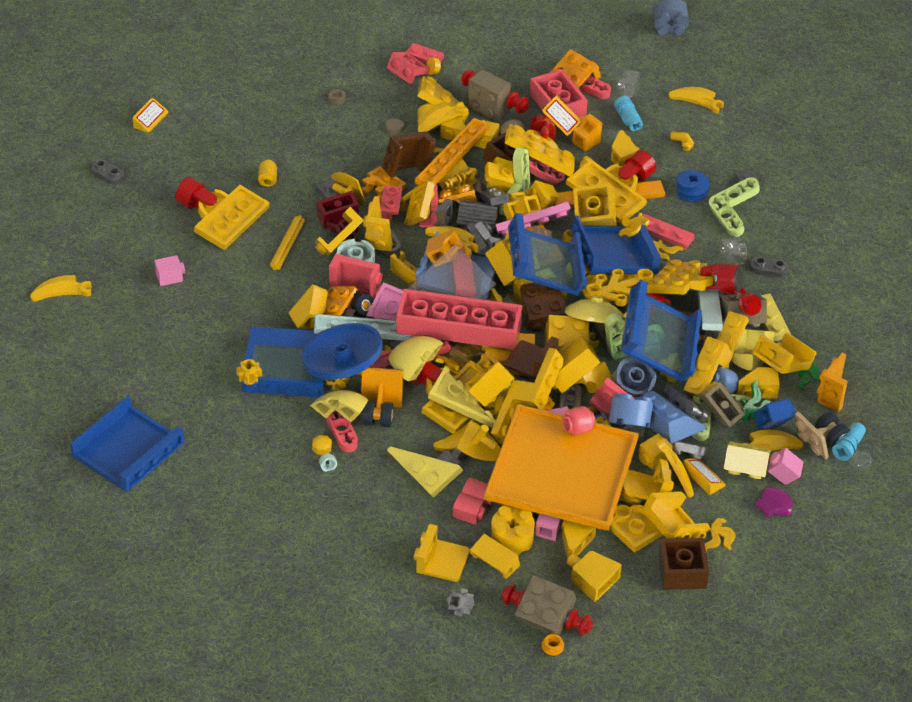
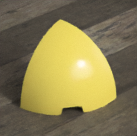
(413, 354)
(743, 354)
(343, 401)

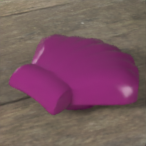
(774, 502)

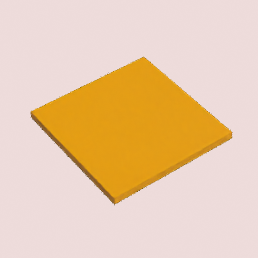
(561, 473)

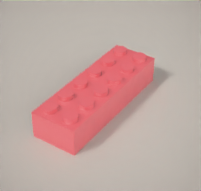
(459, 319)

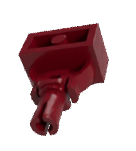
(331, 211)

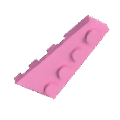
(539, 217)
(385, 303)

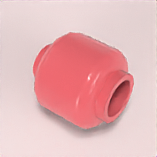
(578, 420)

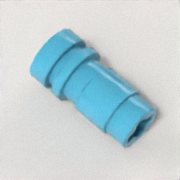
(628, 113)
(847, 445)

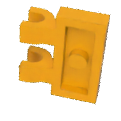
(380, 178)

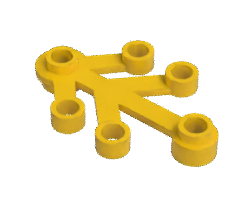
(614, 285)

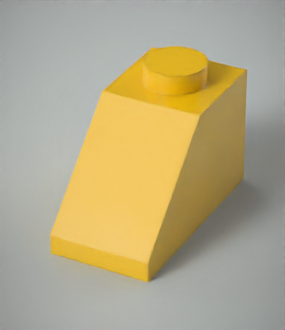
(576, 537)

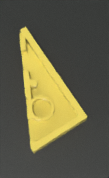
(456, 397)
(427, 471)

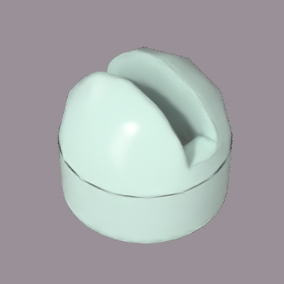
(332, 462)

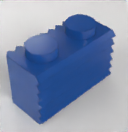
(774, 414)

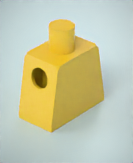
(594, 573)

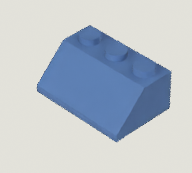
(671, 420)

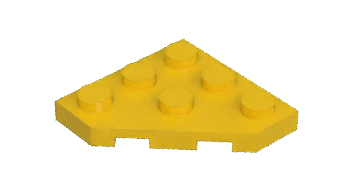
(435, 93)

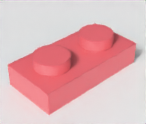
(423, 53)

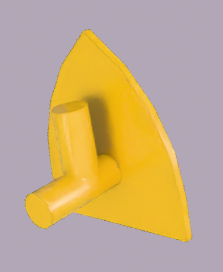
(347, 183)
(478, 443)

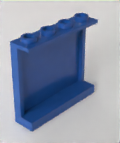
(608, 251)
(125, 445)

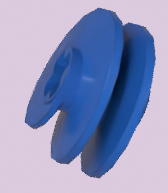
(692, 185)

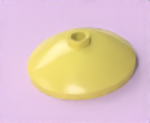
(591, 309)

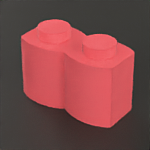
(470, 503)

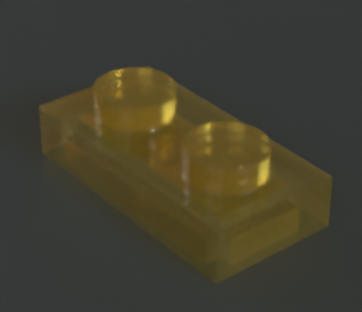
(464, 352)

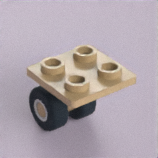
(825, 428)

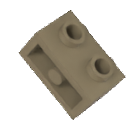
(722, 404)

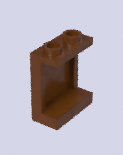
(408, 152)

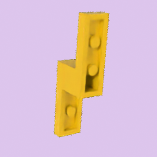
(716, 353)
(528, 393)

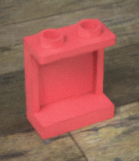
(355, 272)

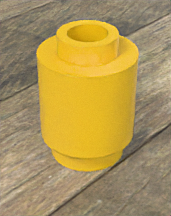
(267, 173)

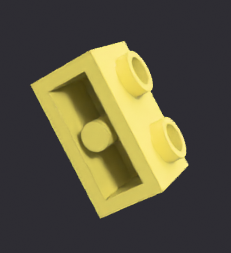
(747, 459)

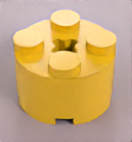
(513, 528)

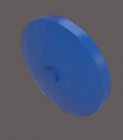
(342, 351)

